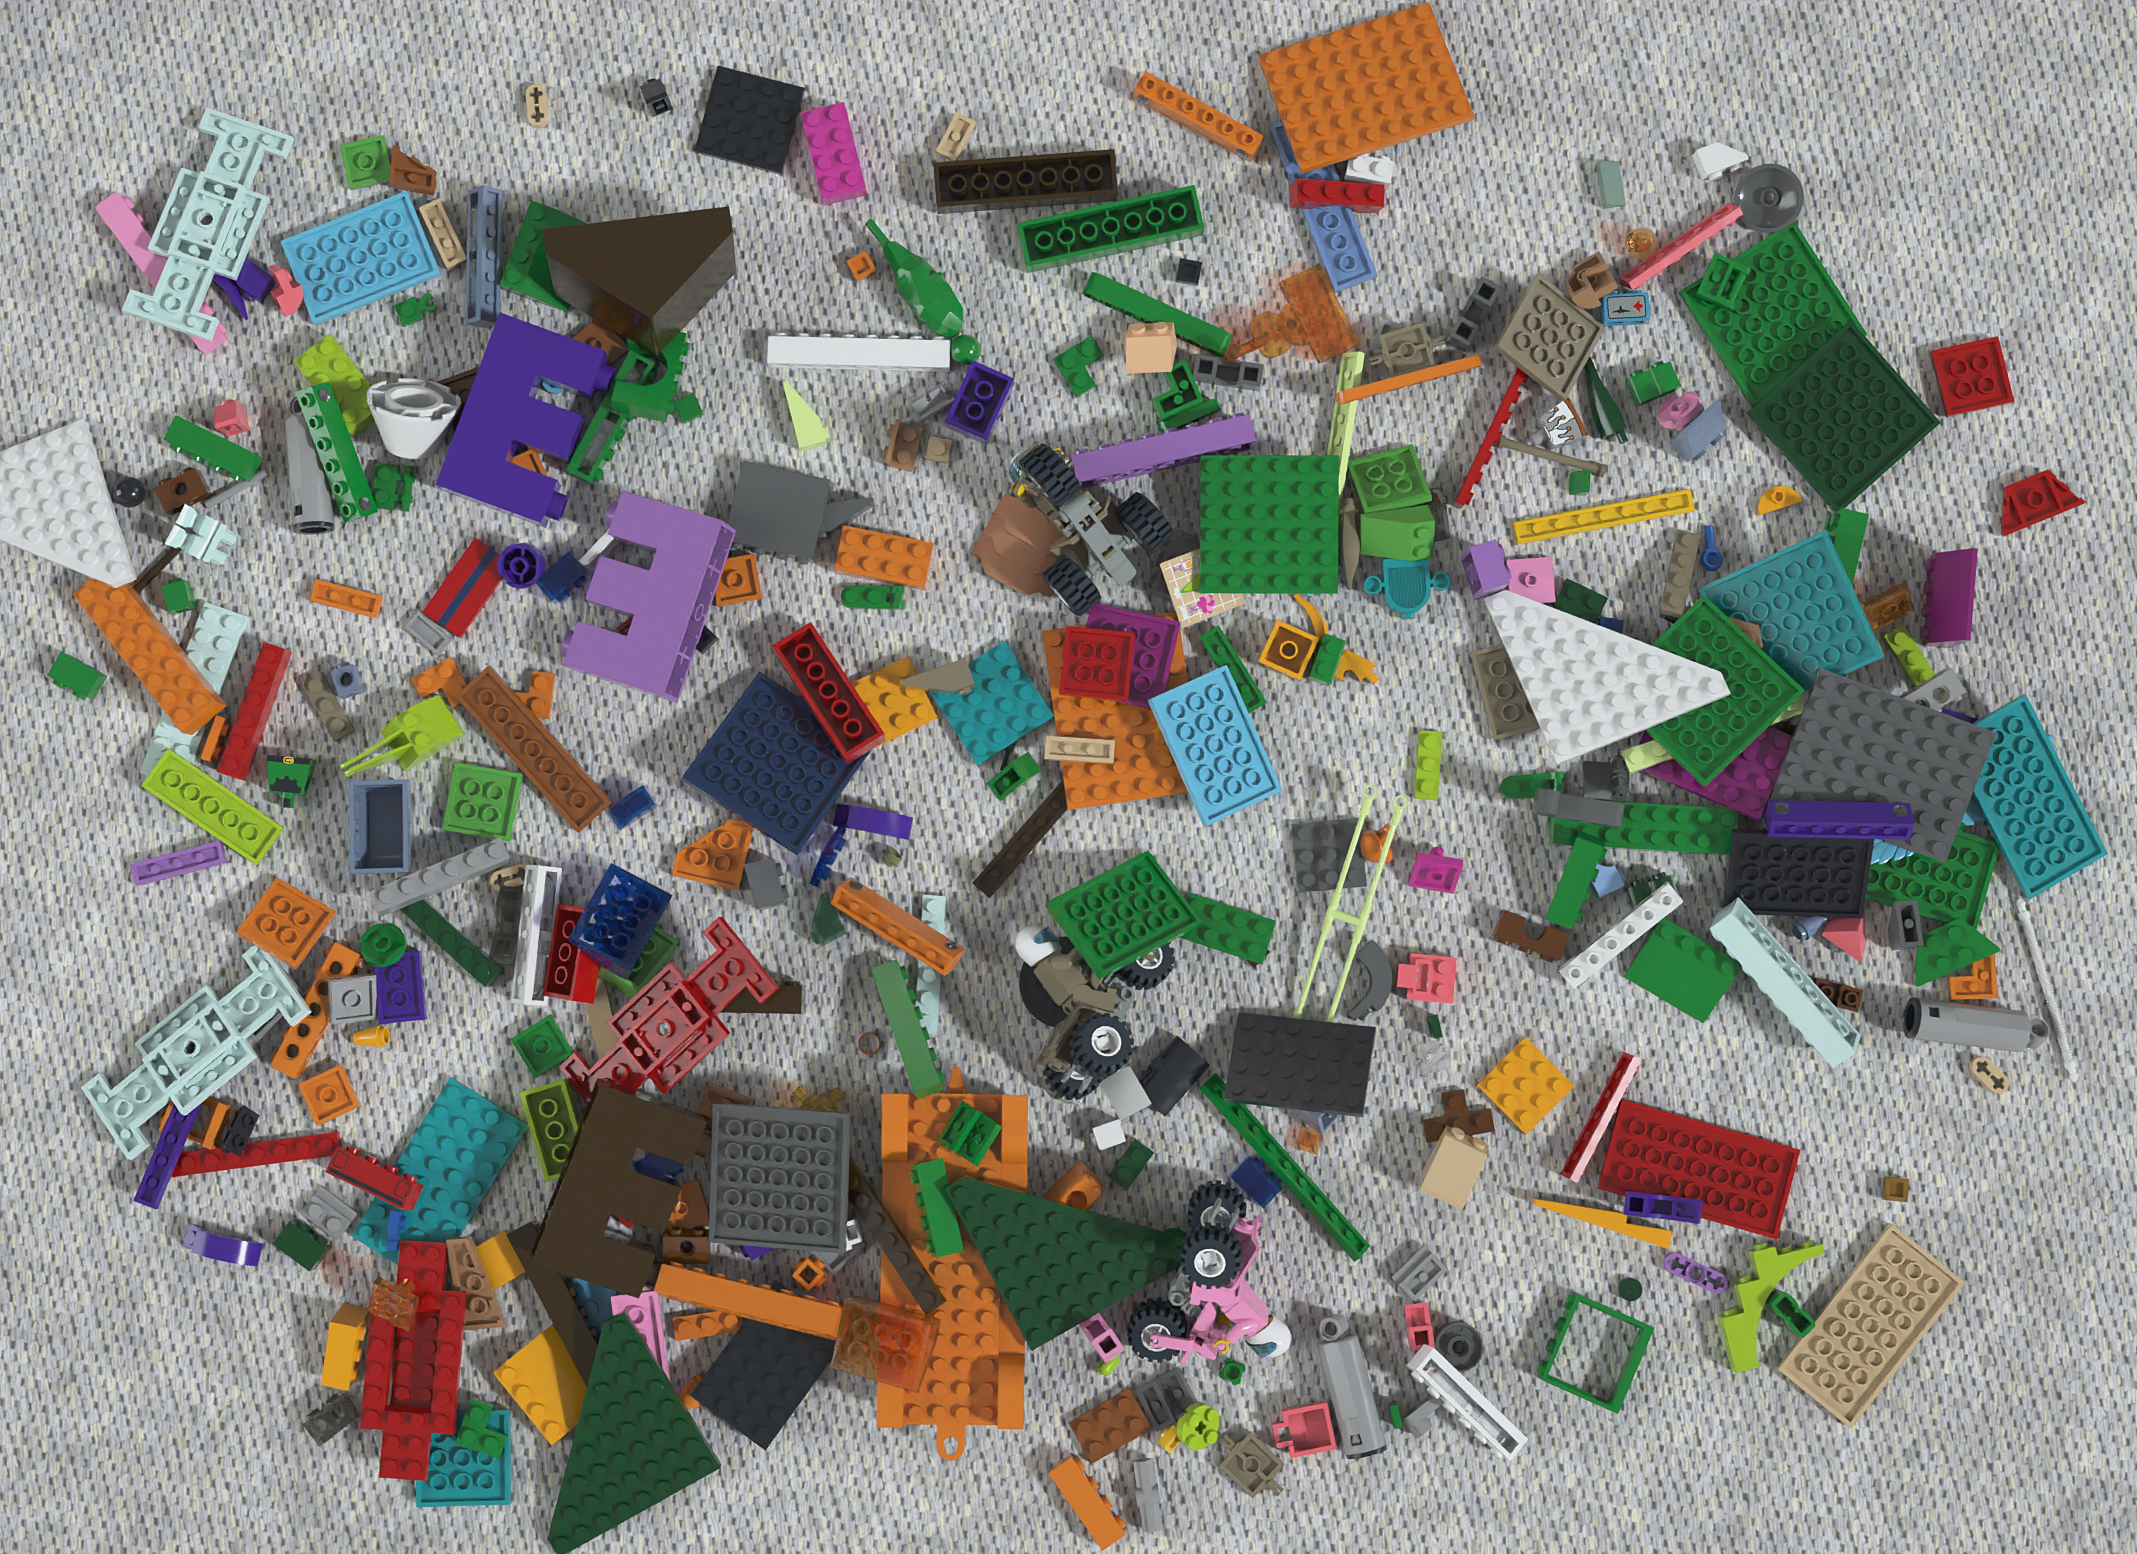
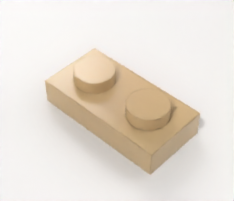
(956, 137)

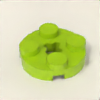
(1208, 1429)

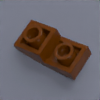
(1840, 995)

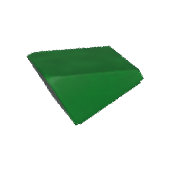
(1579, 482)

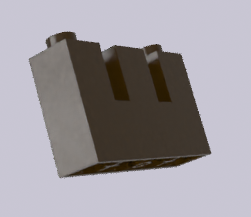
(603, 1182)

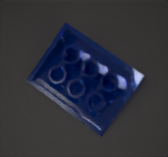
(619, 920)

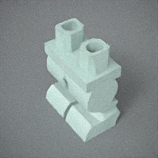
(207, 539)

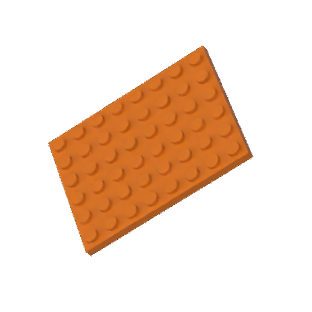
(1365, 87)
(1141, 757)

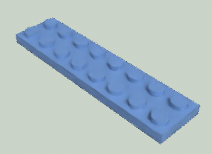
(1331, 227)

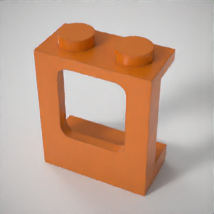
(214, 1126)

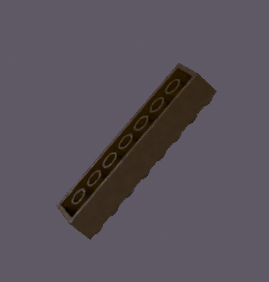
(1025, 181)

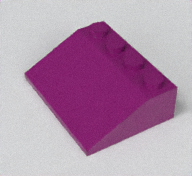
(1949, 598)

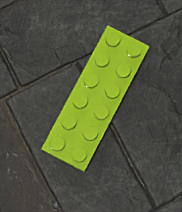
(212, 806)

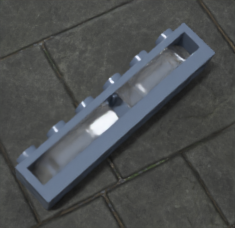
(483, 256)

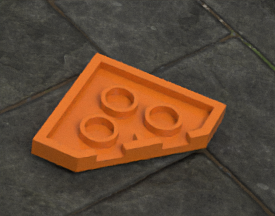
(717, 856)

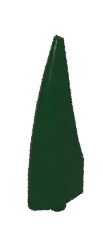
(1604, 409)

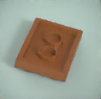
(1110, 1425)

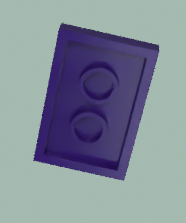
(401, 990)

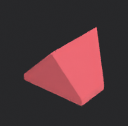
(1847, 935)

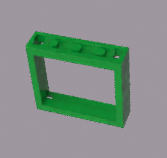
(1630, 1365)

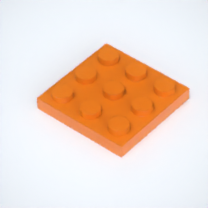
(286, 923)

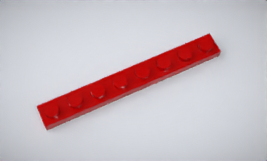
(1492, 437)
(258, 1154)

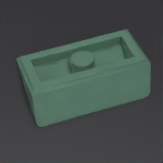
(1610, 184)

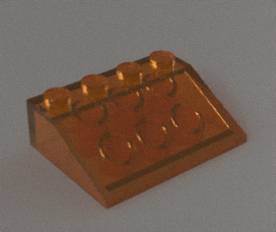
(884, 1342)

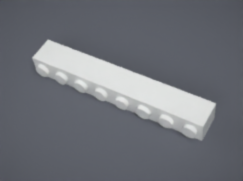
(859, 353)

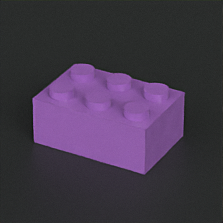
(1485, 569)

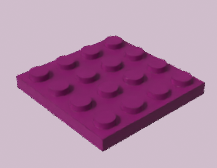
(1152, 648)

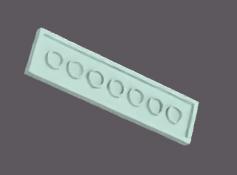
(212, 652)

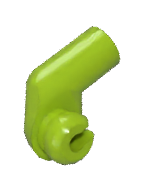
(1106, 1369)

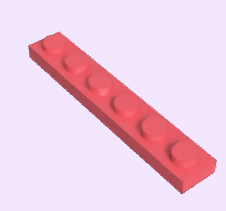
(1681, 245)

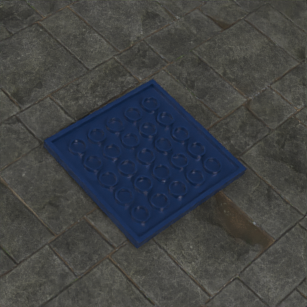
(773, 765)

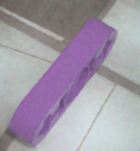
(1682, 1260)

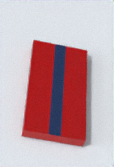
(466, 589)

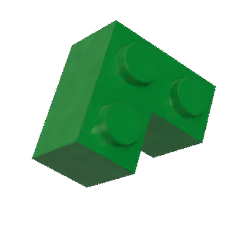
(1183, 393)

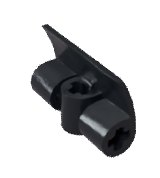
(1172, 1075)

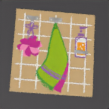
(1183, 583)

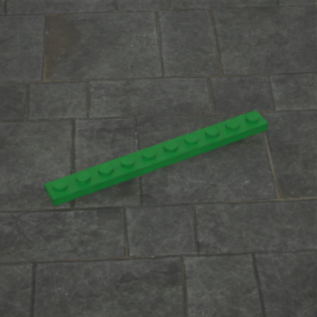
(1287, 1169)

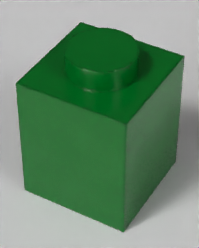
(178, 596)

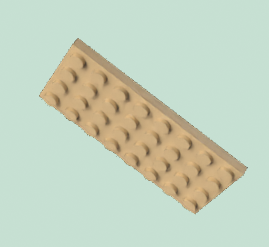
(1870, 1325)

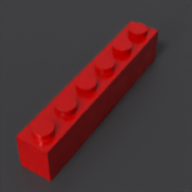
(254, 711)

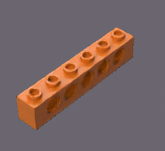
(282, 1059)

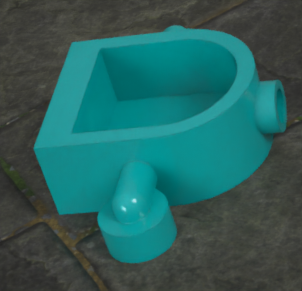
(1406, 585)

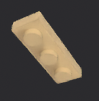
(443, 234)
(1079, 750)

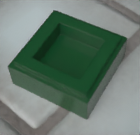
(1434, 1026)

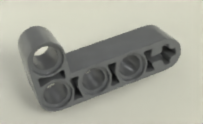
(1579, 809)

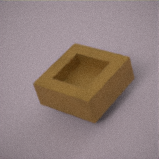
(1895, 1189)

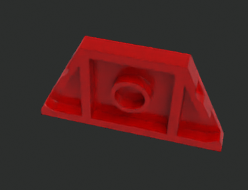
(2035, 501)

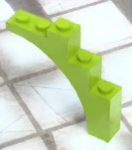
(1769, 1267)

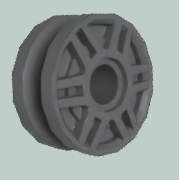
(1472, 1341)

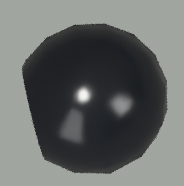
(129, 492)

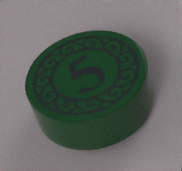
(1630, 1289)

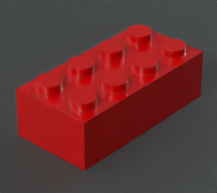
(569, 970)

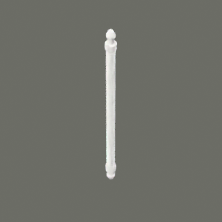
(2070, 1063)

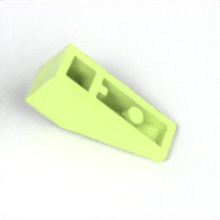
(807, 424)

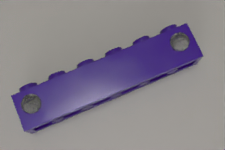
(1839, 819)

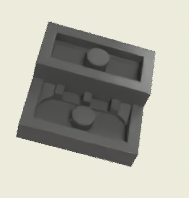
(1166, 1398)

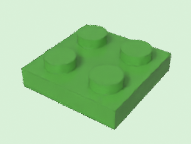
(366, 162)

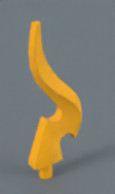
(1349, 661)

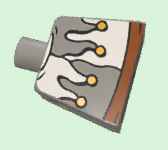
(1559, 426)

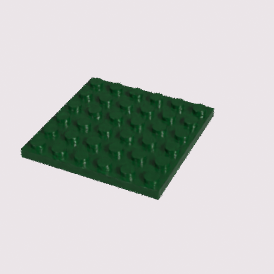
(1843, 417)

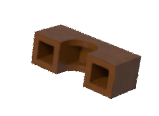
(1510, 930)

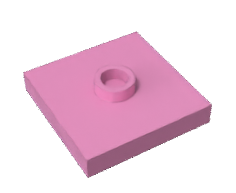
(1532, 579)

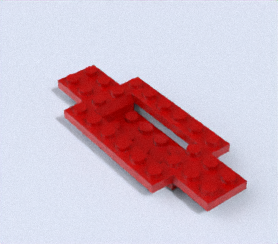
(424, 1366)

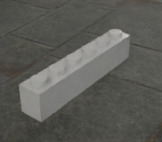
(439, 877)

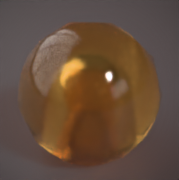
(1641, 243)

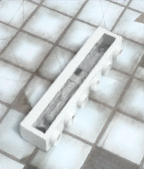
(535, 933)
(1620, 935)
(1466, 1402)

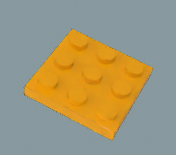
(891, 705)
(1525, 1085)

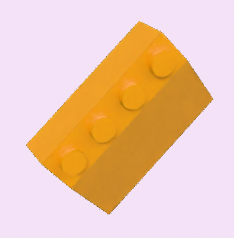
(545, 1384)

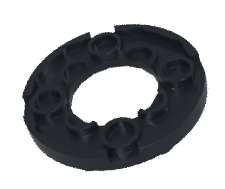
(1033, 993)

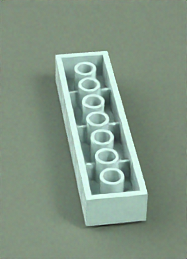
(1785, 983)

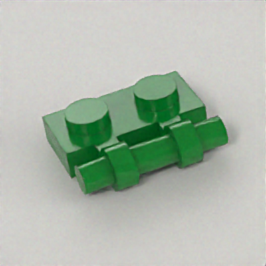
(386, 483)

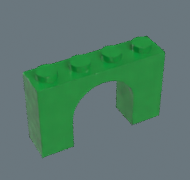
(656, 399)

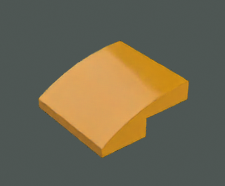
(500, 1260)

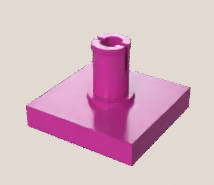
(1435, 871)

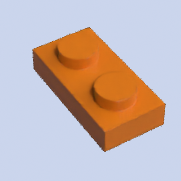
(213, 747)

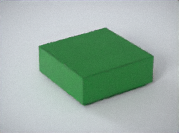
(688, 408)
(1395, 1415)

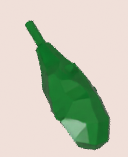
(922, 287)

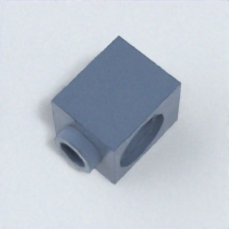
(354, 688)

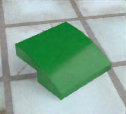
(969, 1133)

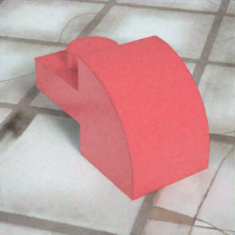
(289, 292)
(1418, 1326)

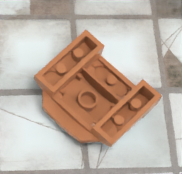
(1017, 547)

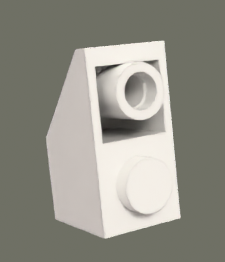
(1717, 159)

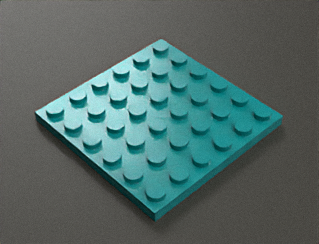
(1802, 609)

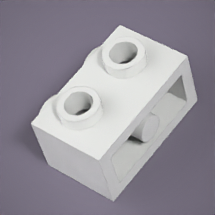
(1369, 170)

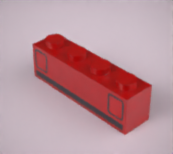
(375, 1178)

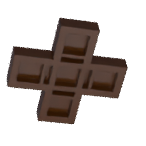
(1457, 1115)

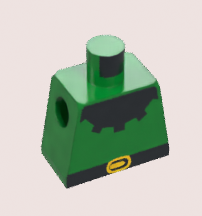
(289, 777)

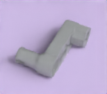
(1416, 1417)

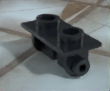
(242, 1127)

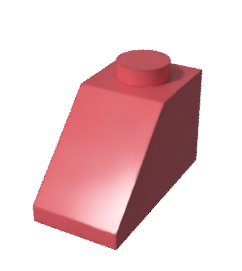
(230, 418)

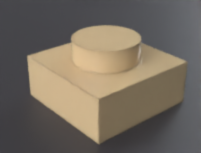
(938, 449)

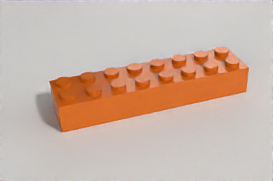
(151, 653)
(749, 1302)

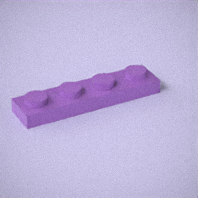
(179, 863)

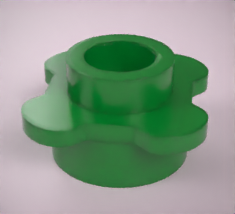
(1238, 1368)

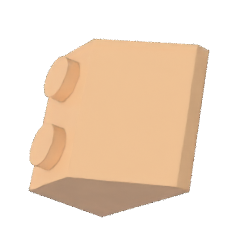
(1150, 347)

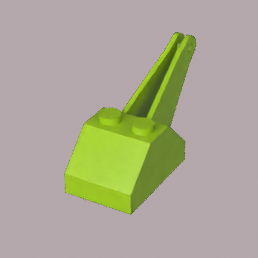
(412, 737)

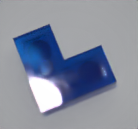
(828, 856)

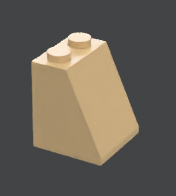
(1453, 1167)

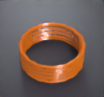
(862, 1035)

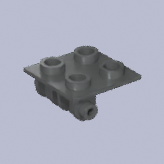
(1606, 780)

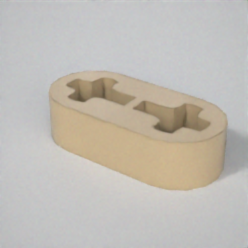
(532, 106)
(508, 872)
(1985, 1078)

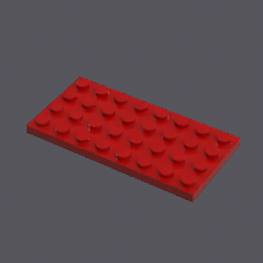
(1734, 1174)

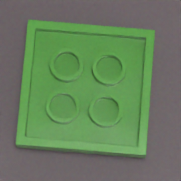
(1389, 480)
(482, 801)

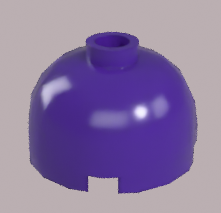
(521, 565)

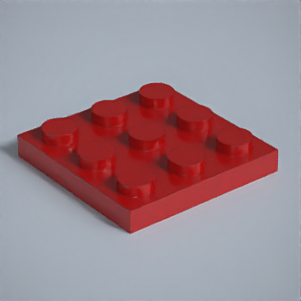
(1972, 376)
(1097, 664)

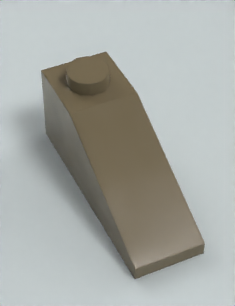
(947, 679)

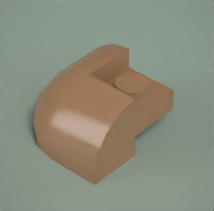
(1590, 281)

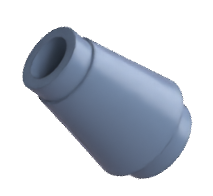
(1807, 927)

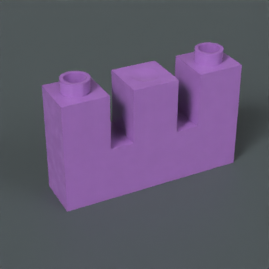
(665, 602)

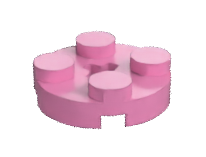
(1679, 411)

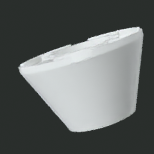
(412, 415)

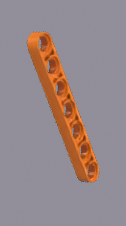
(1408, 379)

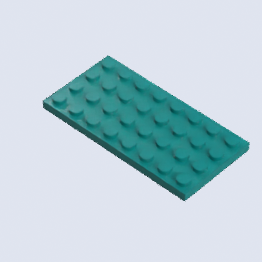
(2032, 802)
(457, 1161)

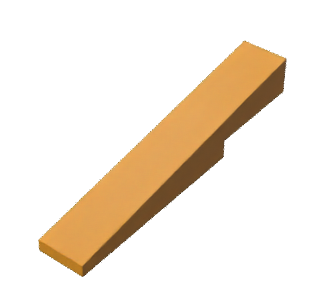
(1610, 1220)

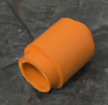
(688, 1400)

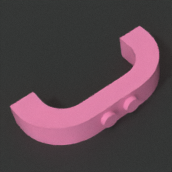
(1102, 1337)

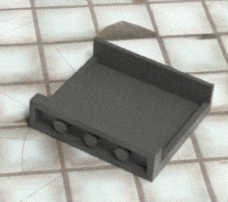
(778, 511)

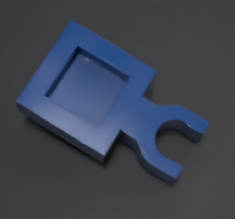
(397, 1223)

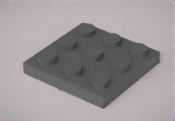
(1321, 853)

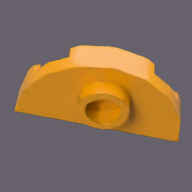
(1777, 498)

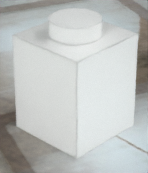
(1107, 1134)

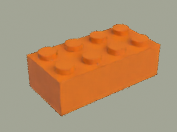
(884, 558)

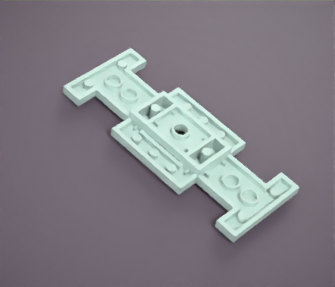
(196, 248)
(214, 1028)

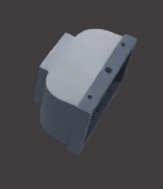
(381, 826)

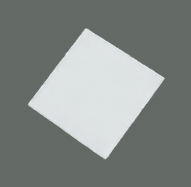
(1125, 1093)

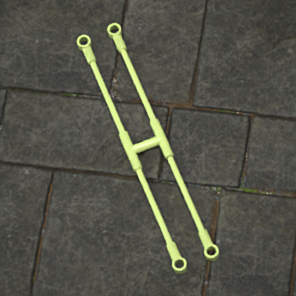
(1332, 912)

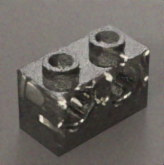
(334, 1422)

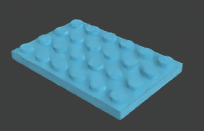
(361, 258)
(1215, 745)

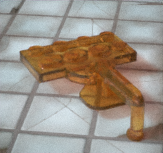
(1309, 318)

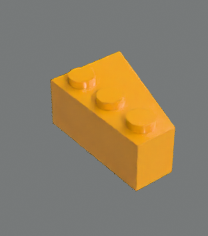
(344, 1346)

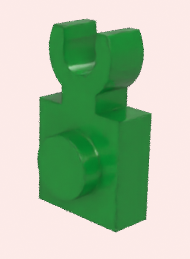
(412, 311)

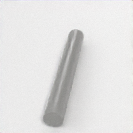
(234, 489)

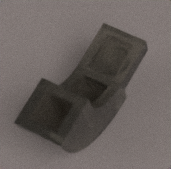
(507, 925)

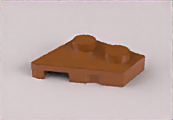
(410, 174)

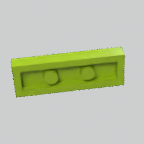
(1908, 655)
(1428, 765)

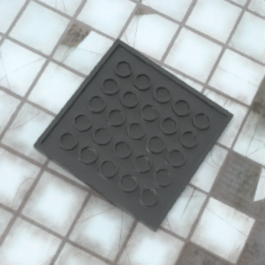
(779, 1177)

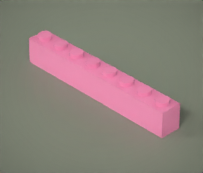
(136, 238)

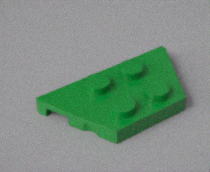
(1949, 949)

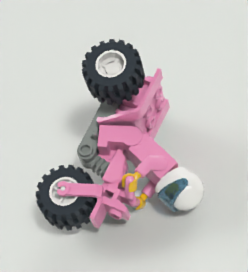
(1210, 1274)

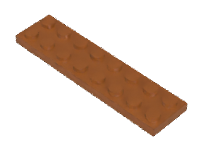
(534, 749)

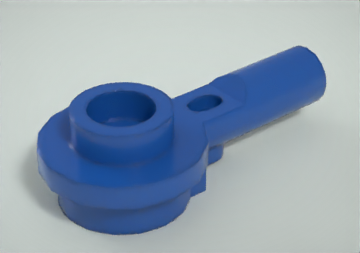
(1711, 558)

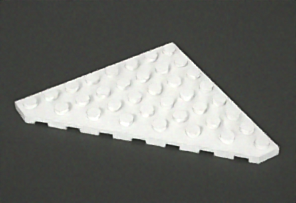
(61, 507)
(1591, 681)

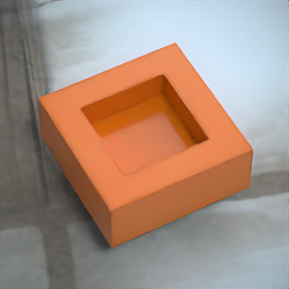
(861, 266)

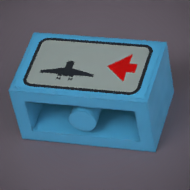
(1624, 308)

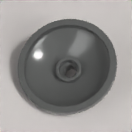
(1769, 215)

